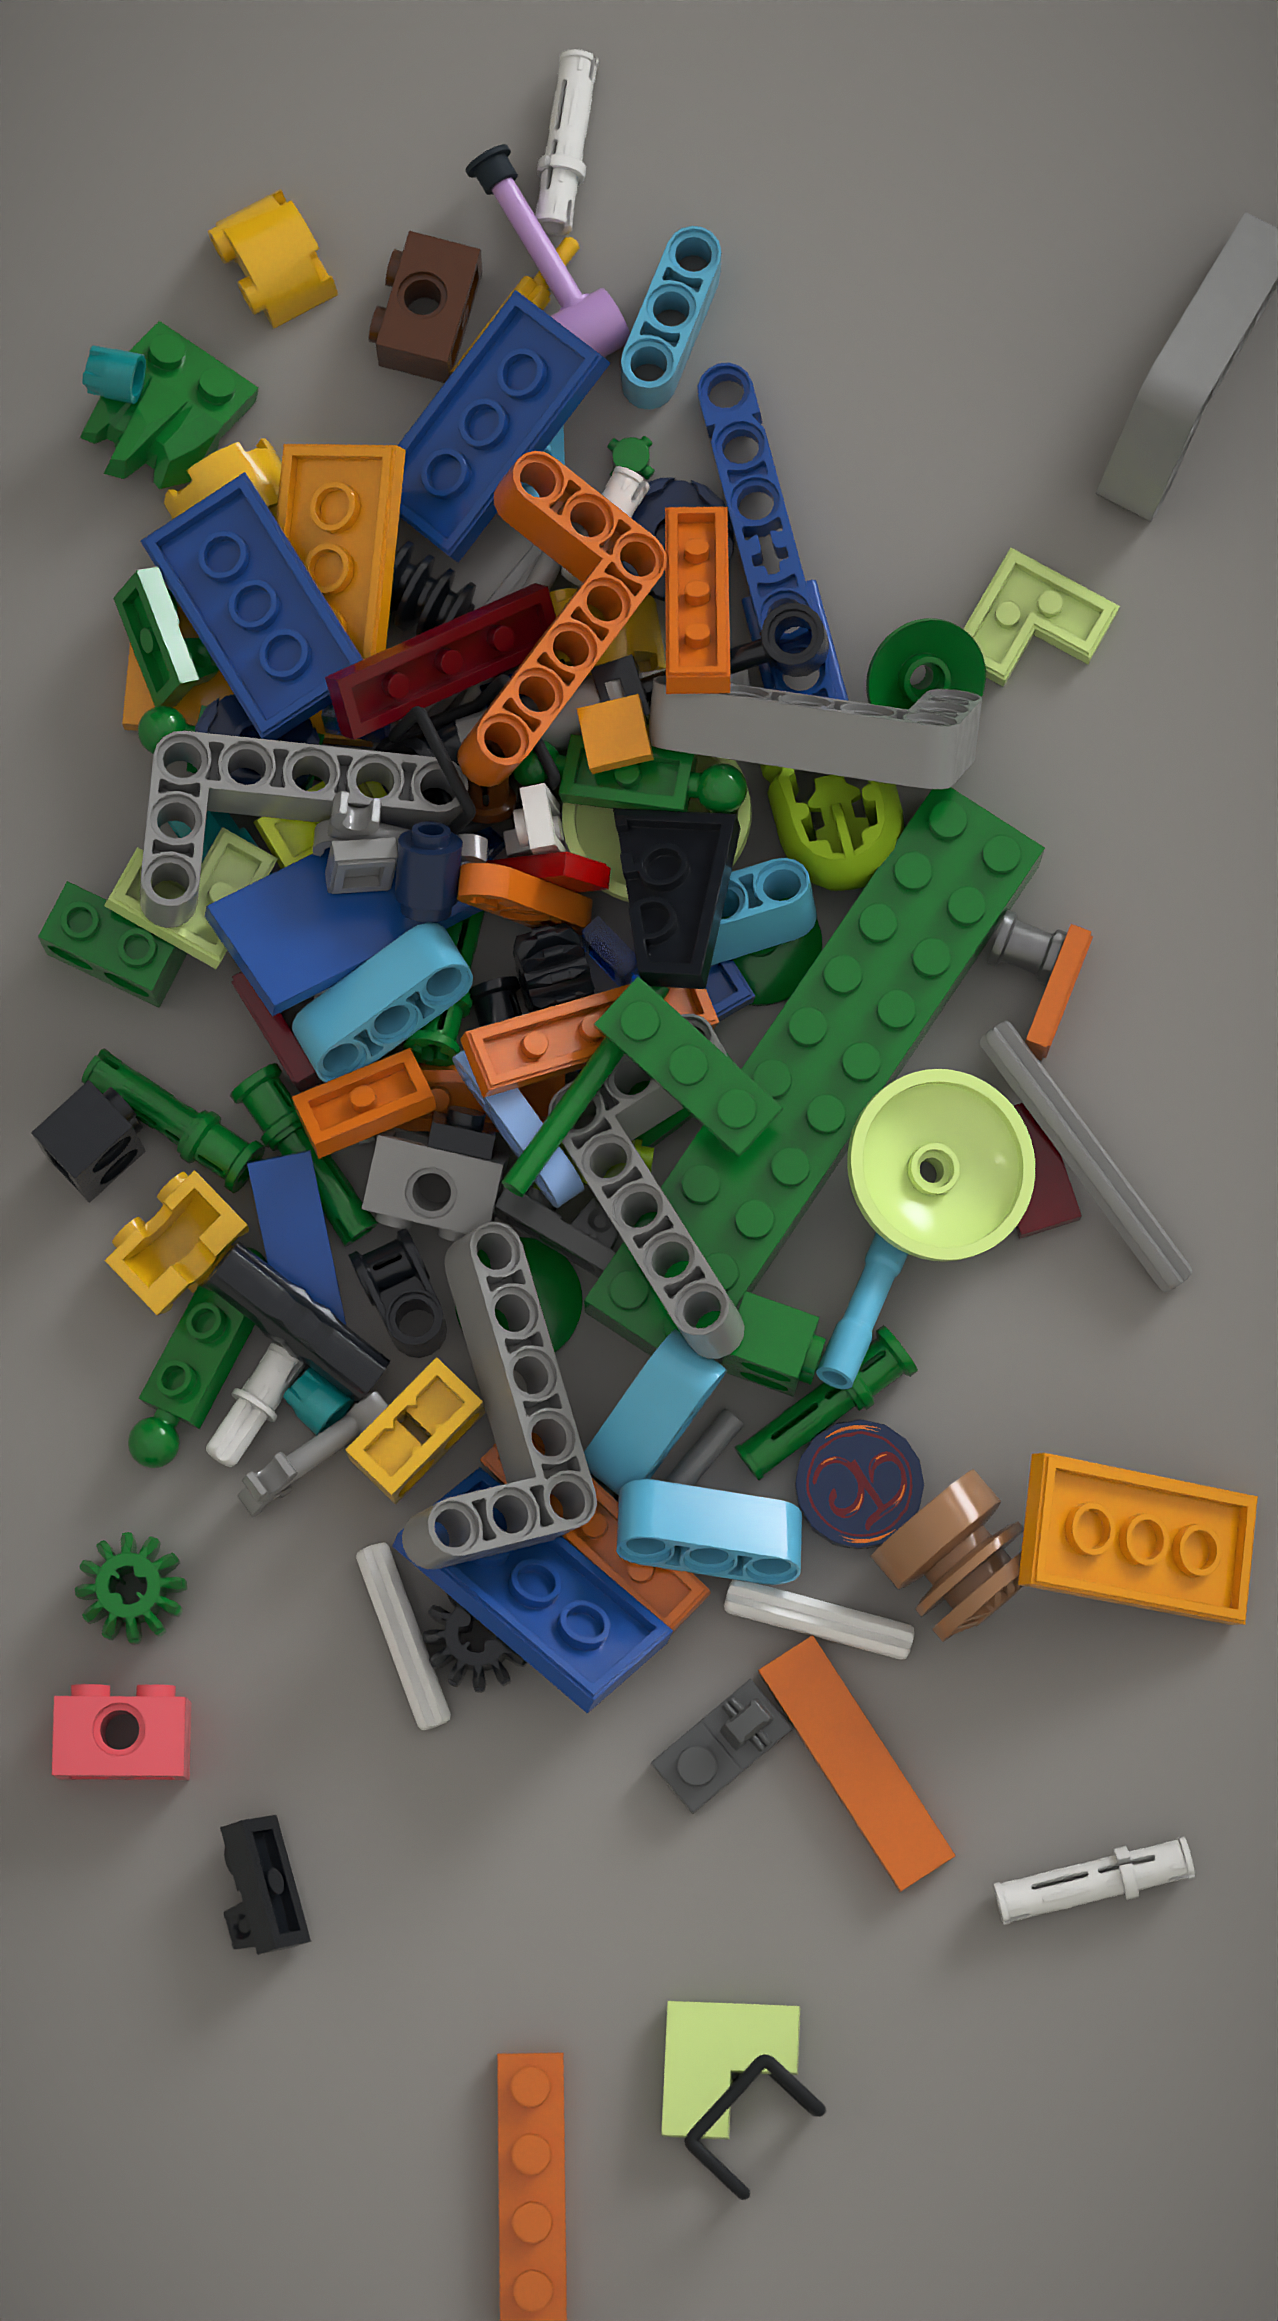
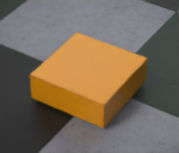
(615, 734)

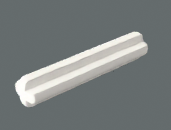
(819, 1619)
(403, 1636)

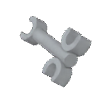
(364, 823)
(284, 1470)

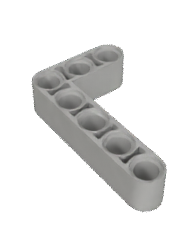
(1192, 369)
(905, 747)
(272, 797)
(636, 1192)
(510, 1413)

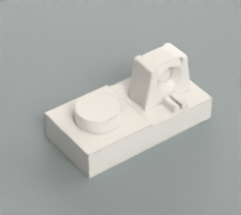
(536, 824)

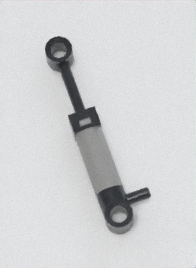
(624, 678)

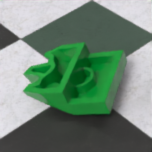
(180, 414)

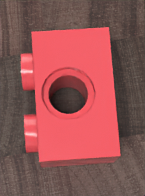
(157, 1754)

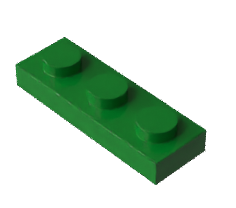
(688, 1066)

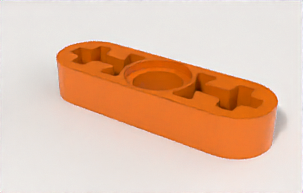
(522, 897)

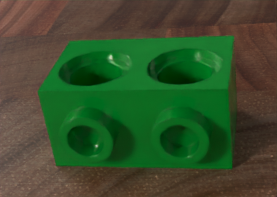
(109, 946)
(776, 1345)

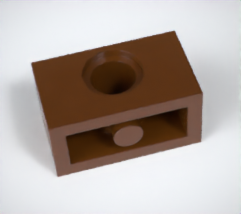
(432, 341)

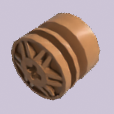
(956, 1555)

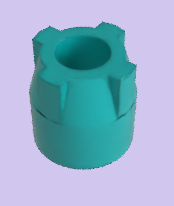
(114, 374)
(317, 1401)

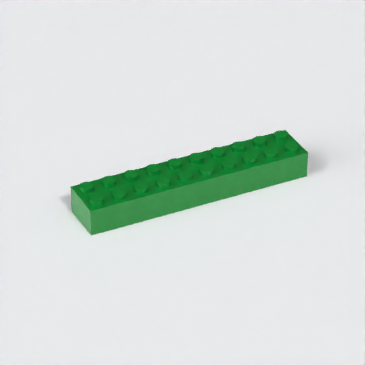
(833, 1051)

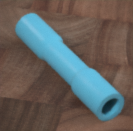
(854, 1331)

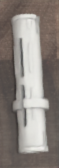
(562, 164)
(1095, 1880)

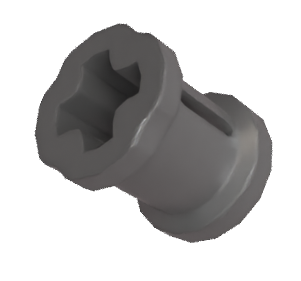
(1026, 947)

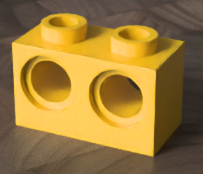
(416, 1430)

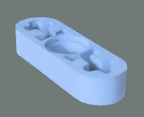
(518, 1126)

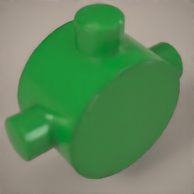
(632, 454)

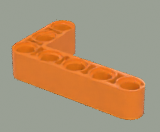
(575, 630)

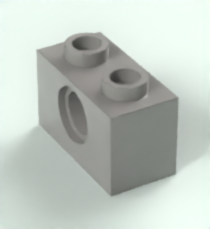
(395, 1193)

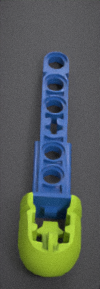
(846, 846)

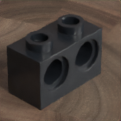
(91, 1139)

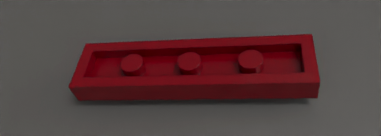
(439, 661)

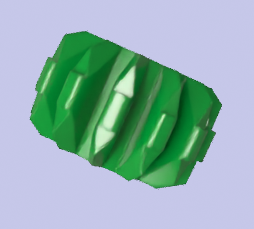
(115, 1604)

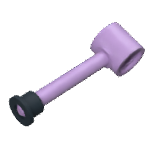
(588, 316)

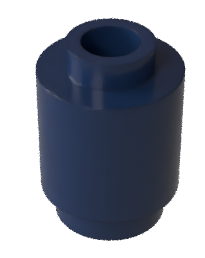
(428, 871)

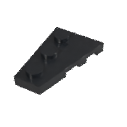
(676, 889)

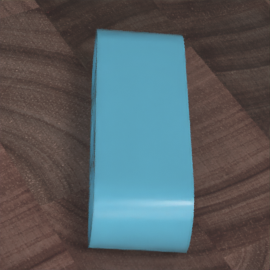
(674, 290)
(757, 914)
(382, 1002)
(653, 1413)
(709, 1532)

